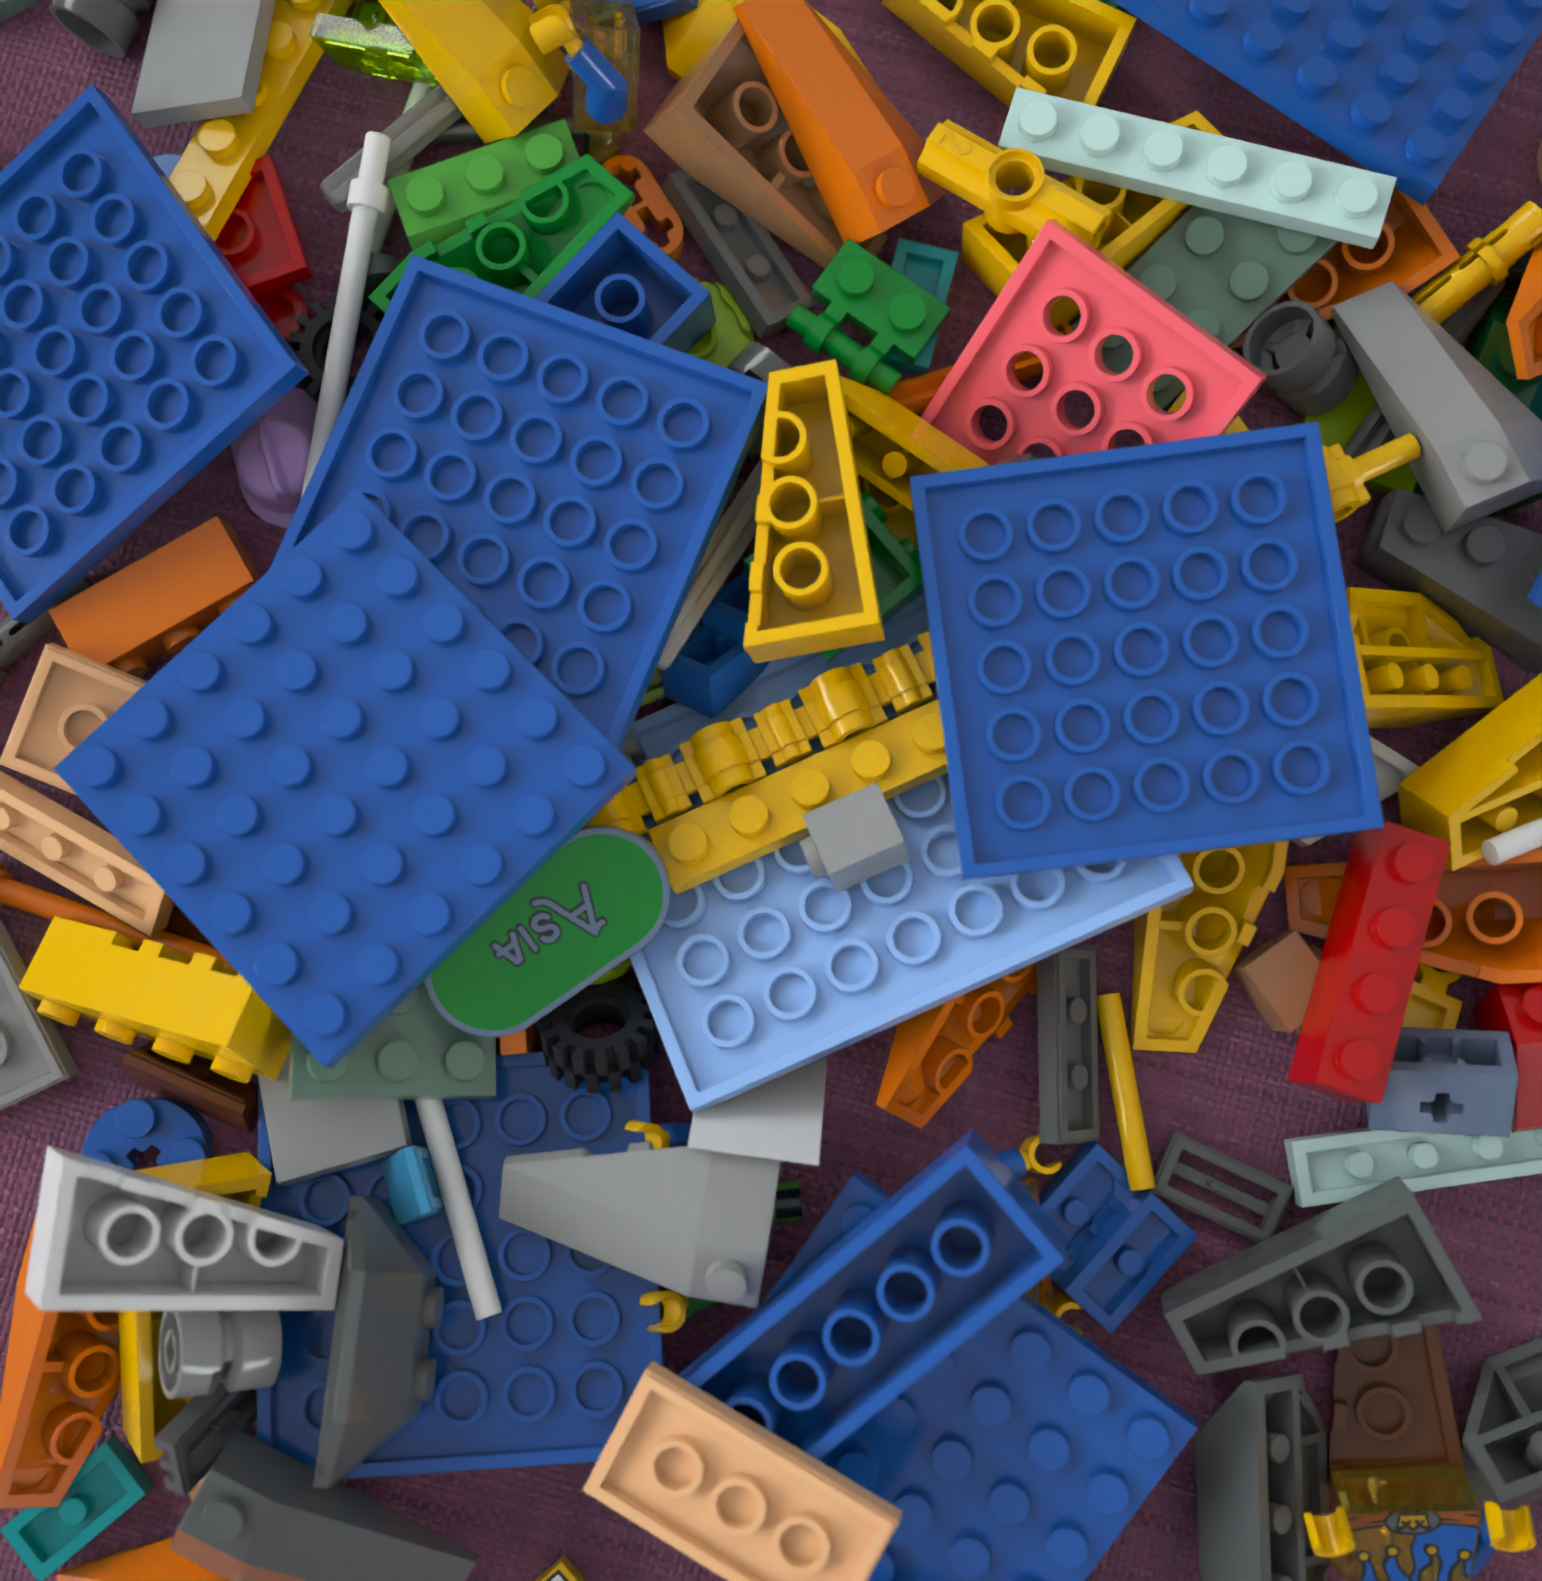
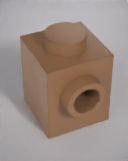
(1279, 978)

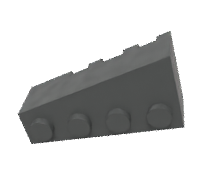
(1321, 1284)

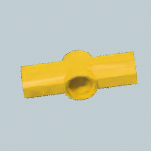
(982, 171)

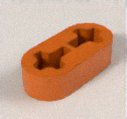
(651, 203)

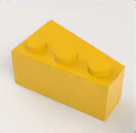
(1481, 780)

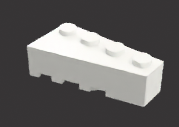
(155, 1245)

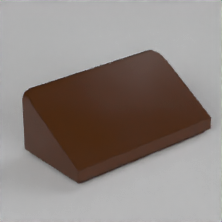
(195, 1087)

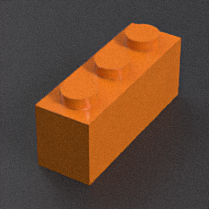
(159, 599)

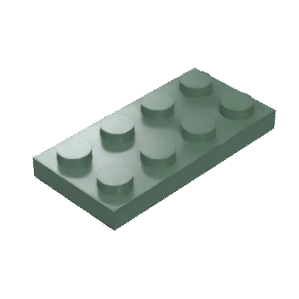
(1218, 275)

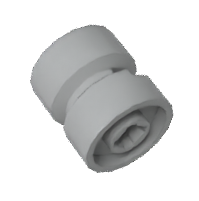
(216, 1347)

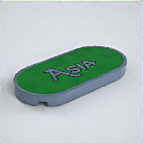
(555, 934)

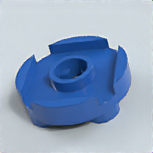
(145, 1123)

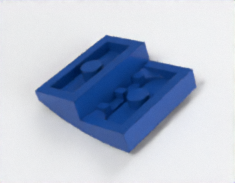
(1114, 1235)

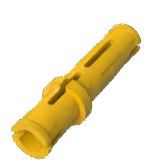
(1484, 263)

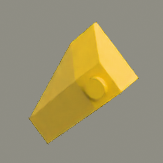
(483, 59)
(1193, 942)

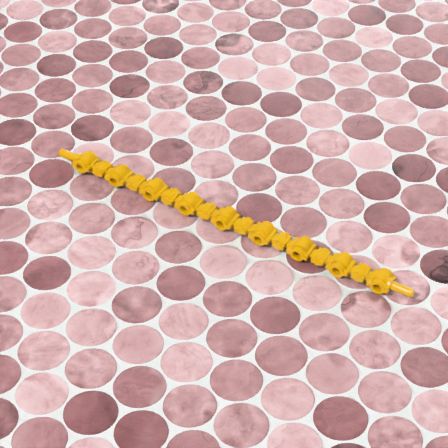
(850, 702)

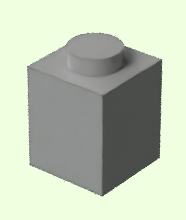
(853, 838)

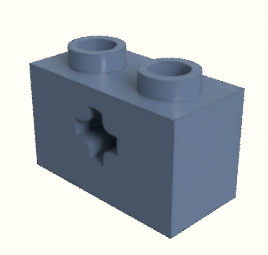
(1449, 1084)

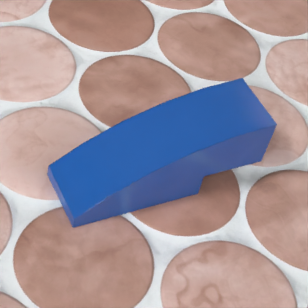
(713, 663)

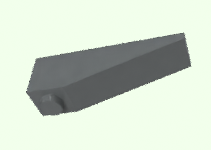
(269, 1524)

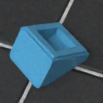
(412, 1184)

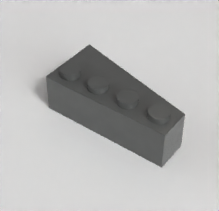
(1471, 572)

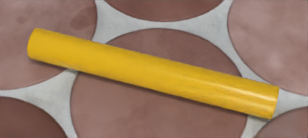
(1125, 1092)

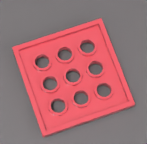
(1110, 304)

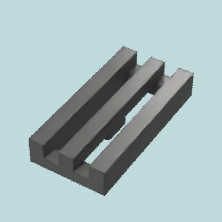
(1168, 1163)
(200, 1433)

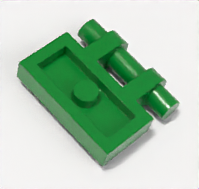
(879, 304)

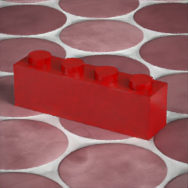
(1369, 963)

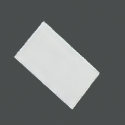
(769, 1121)

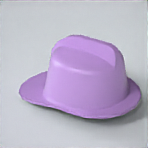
(274, 457)

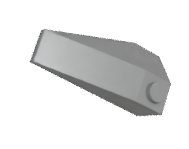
(1472, 432)
(661, 1213)

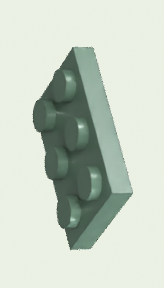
(403, 1058)

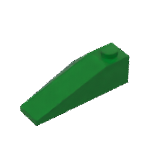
(530, 237)

